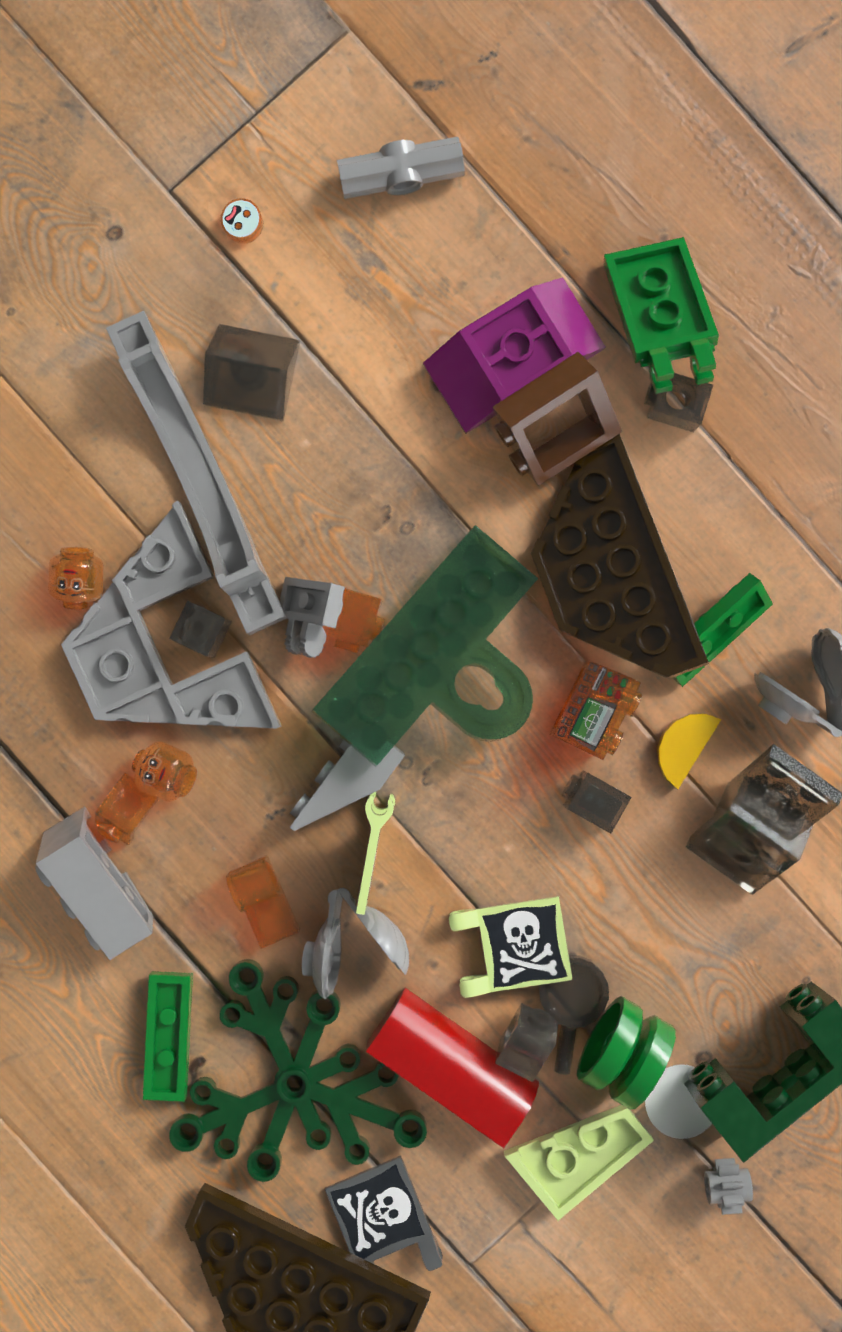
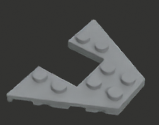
(119, 659)

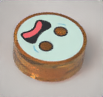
(242, 220)

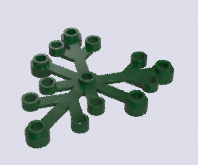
(340, 1100)

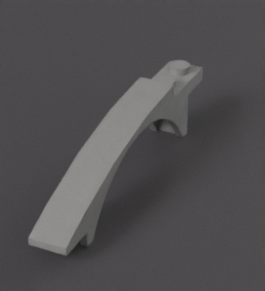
(220, 521)

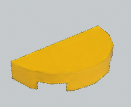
(682, 745)

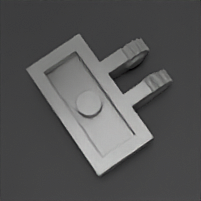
(308, 608)

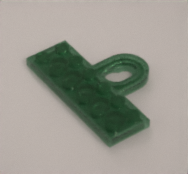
(426, 647)

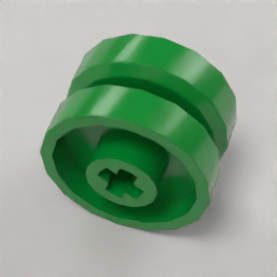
(626, 1053)

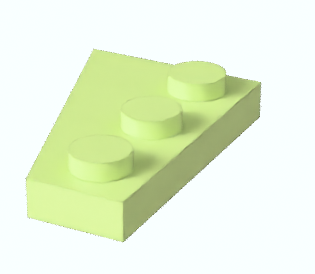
(579, 1157)

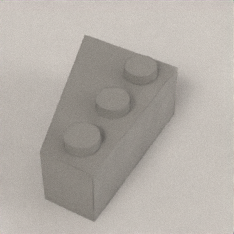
(92, 886)

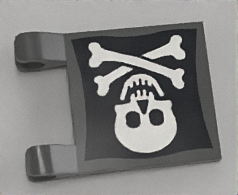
(383, 1214)

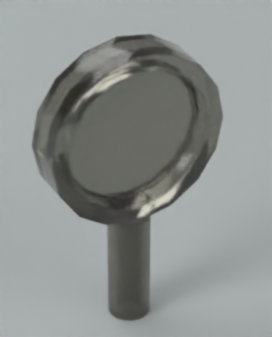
(574, 1005)

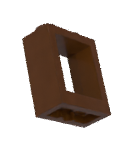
(542, 396)

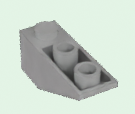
(344, 784)

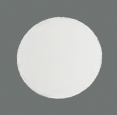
(673, 1107)

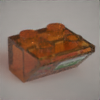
(596, 710)

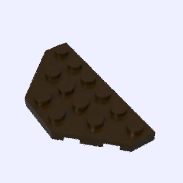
(611, 570)
(291, 1280)

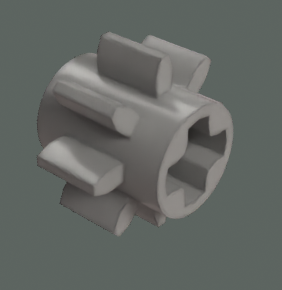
(728, 1186)

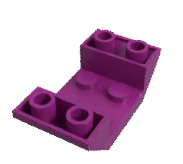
(510, 350)

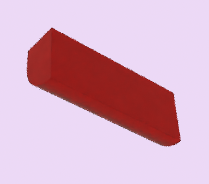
(452, 1067)

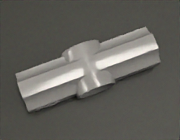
(401, 167)

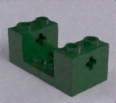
(787, 1095)

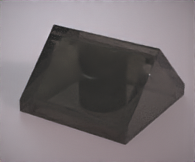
(249, 372)

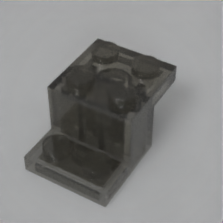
(764, 819)

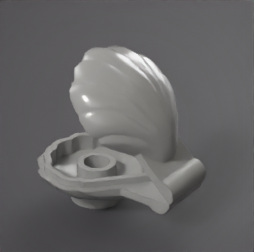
(827, 663)
(323, 957)

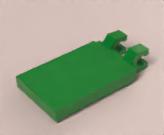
(663, 310)

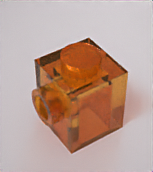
(357, 621)

